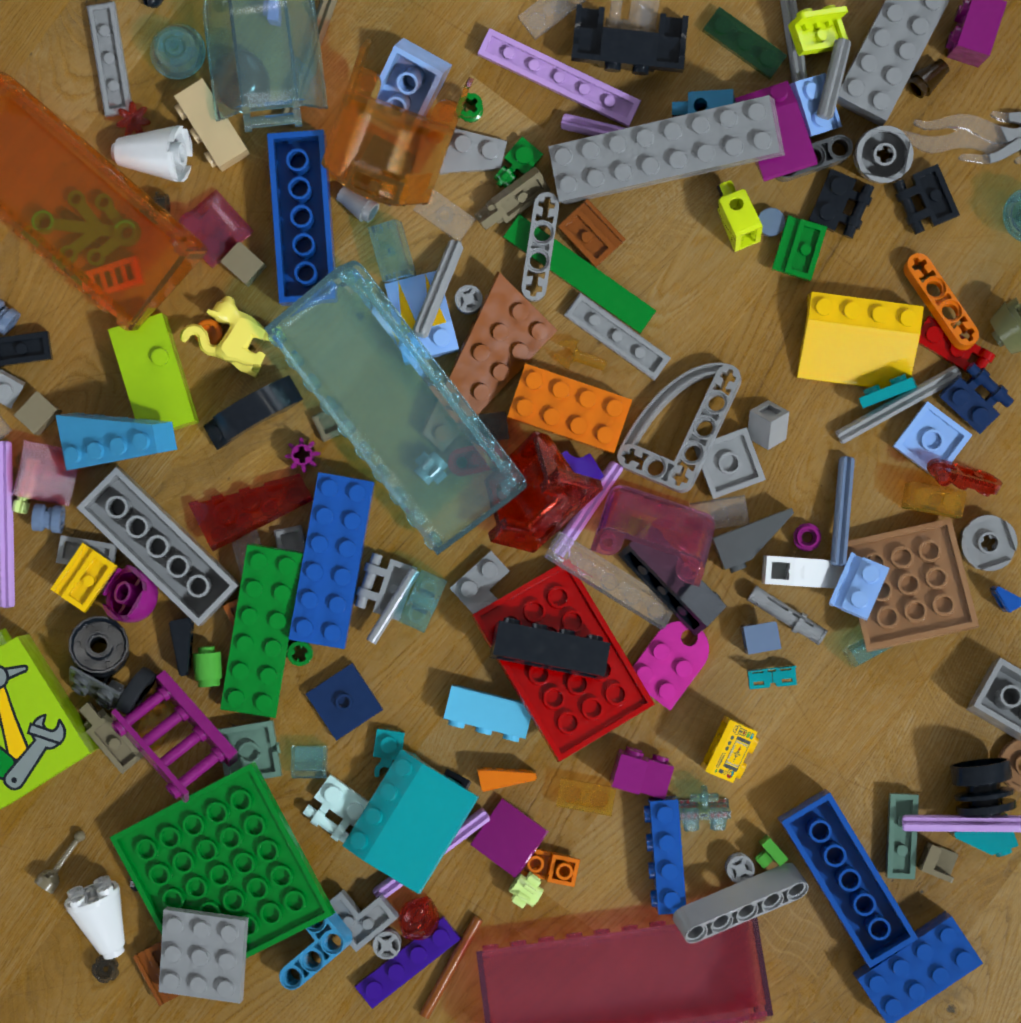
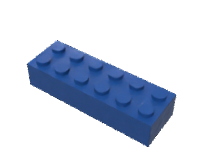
(300, 212)
(331, 560)
(848, 878)

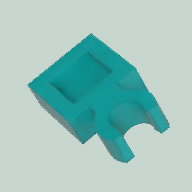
(387, 747)

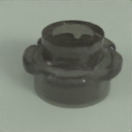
(163, 200)
(104, 976)

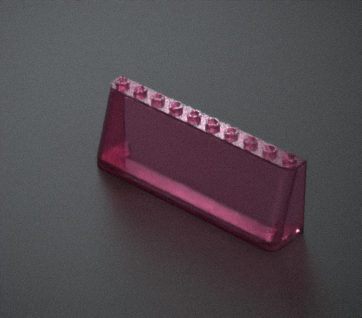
(628, 978)

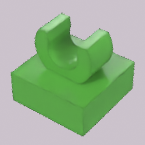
(770, 852)

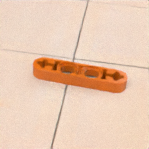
(945, 299)

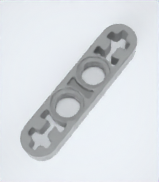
(542, 247)

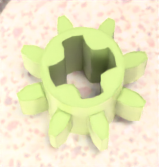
(526, 890)

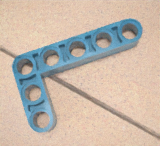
(322, 945)

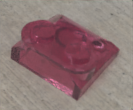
(216, 226)

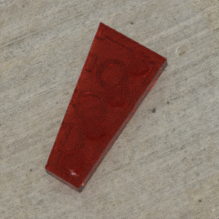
(237, 514)

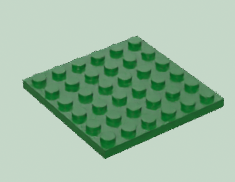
(228, 857)

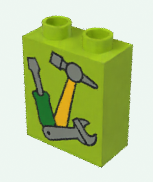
(37, 721)

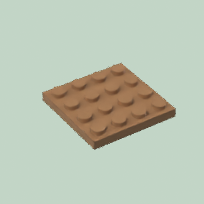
(923, 590)

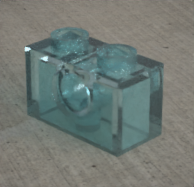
(423, 600)

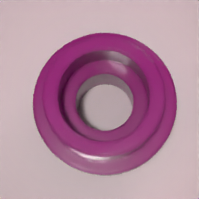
(815, 533)

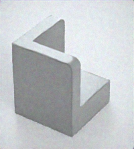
(768, 424)

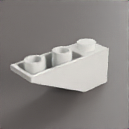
(800, 572)

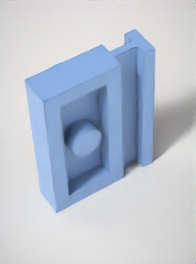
(808, 97)
(859, 586)

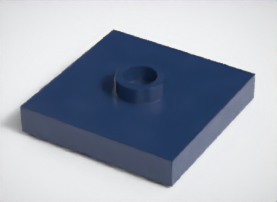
(344, 701)

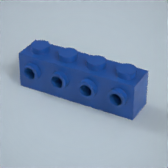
(666, 854)

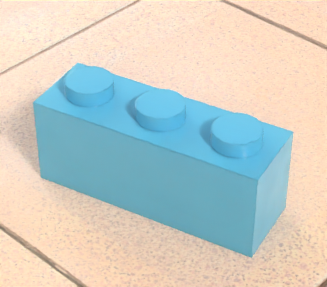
(487, 713)

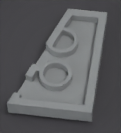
(473, 153)

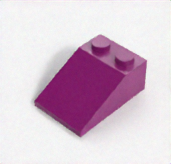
(795, 138)

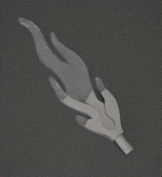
(972, 133)

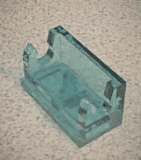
(392, 250)

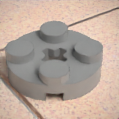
(1002, 549)

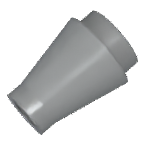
(359, 206)

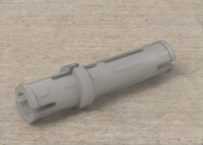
(787, 615)

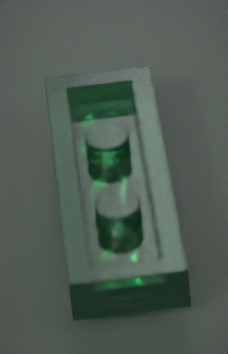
(744, 43)

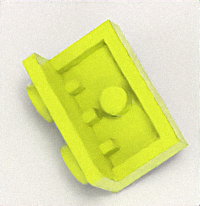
(817, 29)

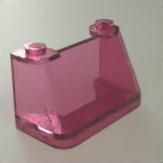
(657, 524)

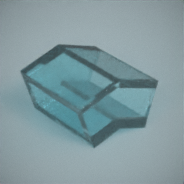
(309, 761)

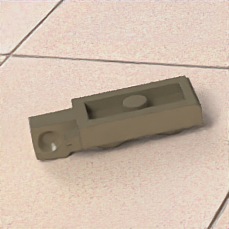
(513, 199)
(116, 748)

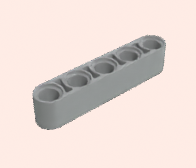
(740, 902)

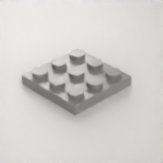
(203, 954)

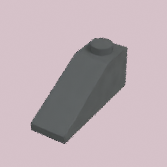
(745, 542)

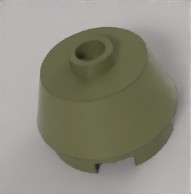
(1008, 326)

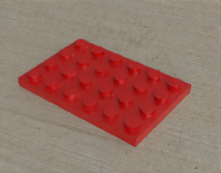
(567, 706)

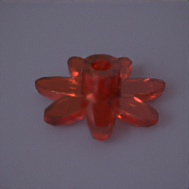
(137, 119)

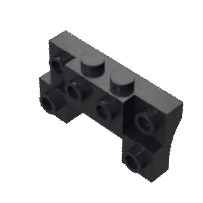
(626, 48)

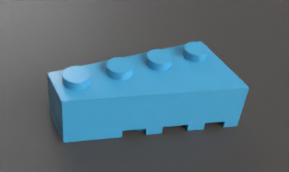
(106, 439)

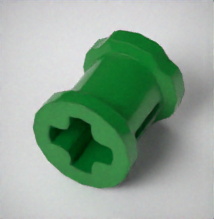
(469, 116)

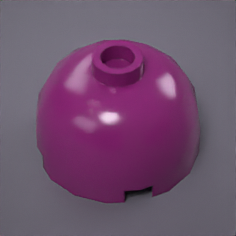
(129, 595)

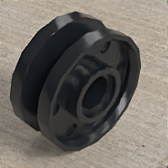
(97, 630)

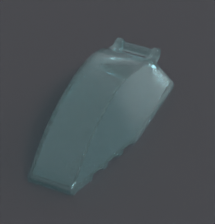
(264, 59)

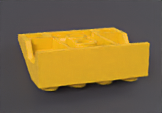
(858, 340)

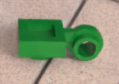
(521, 158)

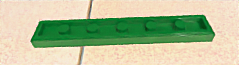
(584, 277)

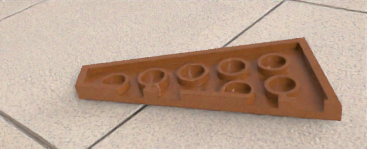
(498, 343)

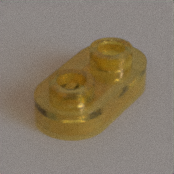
(151, 720)

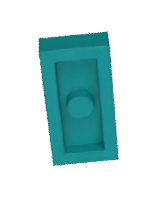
(898, 385)

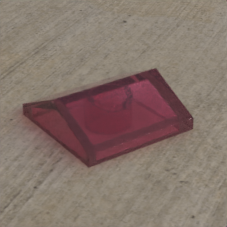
(44, 474)

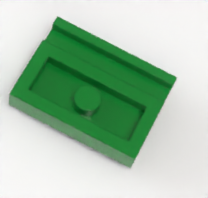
(799, 248)

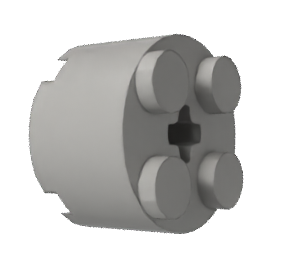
(895, 144)

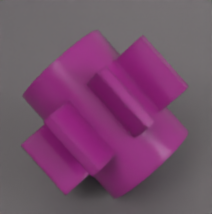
(297, 449)

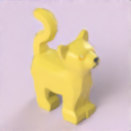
(237, 339)

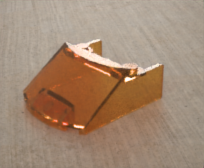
(385, 148)

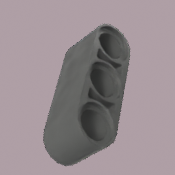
(826, 157)

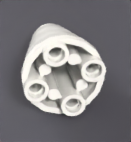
(99, 915)

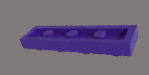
(406, 964)

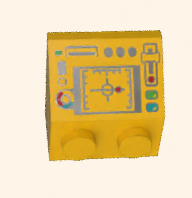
(729, 750)

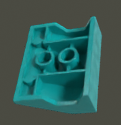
(410, 821)

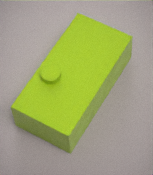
(154, 373)

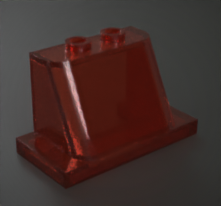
(548, 501)

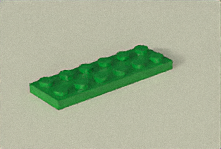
(261, 630)

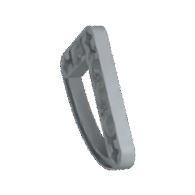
(692, 439)

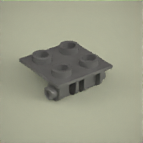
(105, 695)

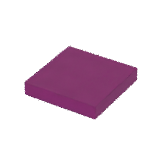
(509, 838)

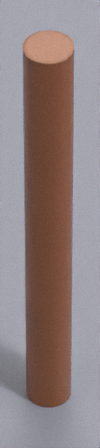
(451, 967)

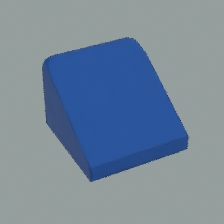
(1006, 600)

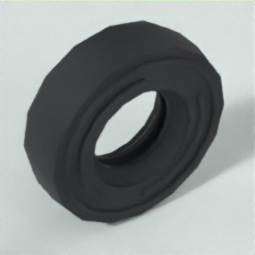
(136, 690)

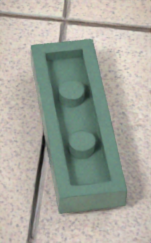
(900, 843)

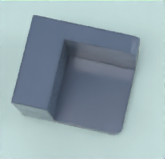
(760, 637)

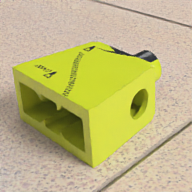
(738, 216)

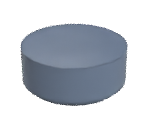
(772, 222)

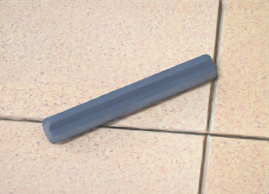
(842, 511)

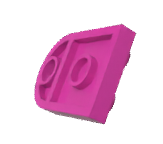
(669, 665)

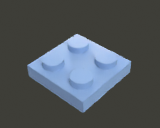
(931, 436)

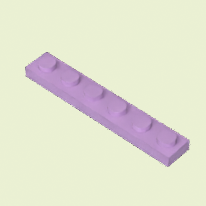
(559, 77)

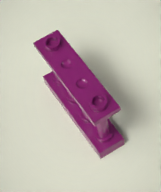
(184, 710)

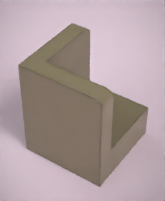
(243, 264)
(37, 413)
(937, 861)

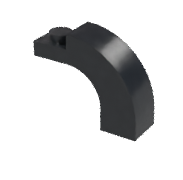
(252, 411)

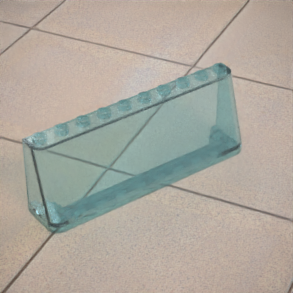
(396, 406)

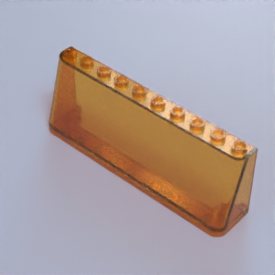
(87, 212)

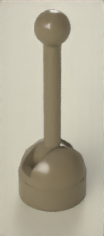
(49, 878)

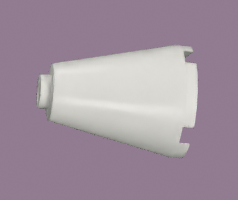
(156, 152)

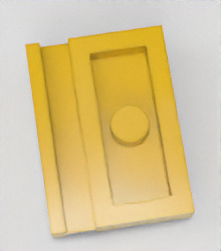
(84, 577)

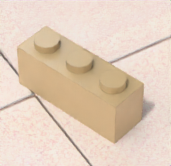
(219, 137)

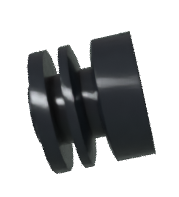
(983, 787)

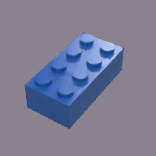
(919, 969)

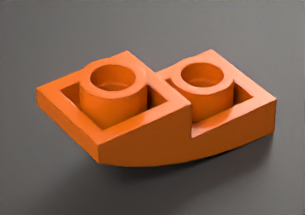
(553, 867)

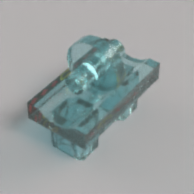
(703, 807)

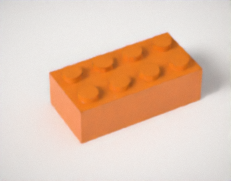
(569, 409)

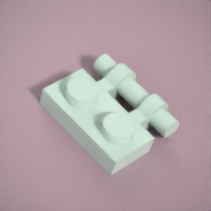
(340, 800)

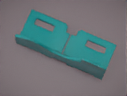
(767, 677)

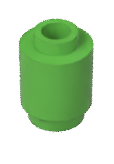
(207, 666)

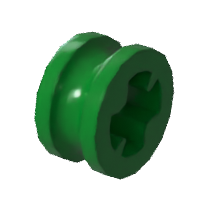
(291, 650)

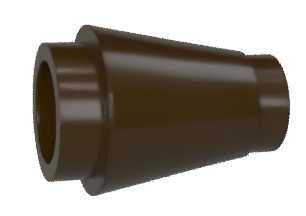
(926, 79)

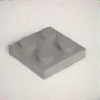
(731, 464)

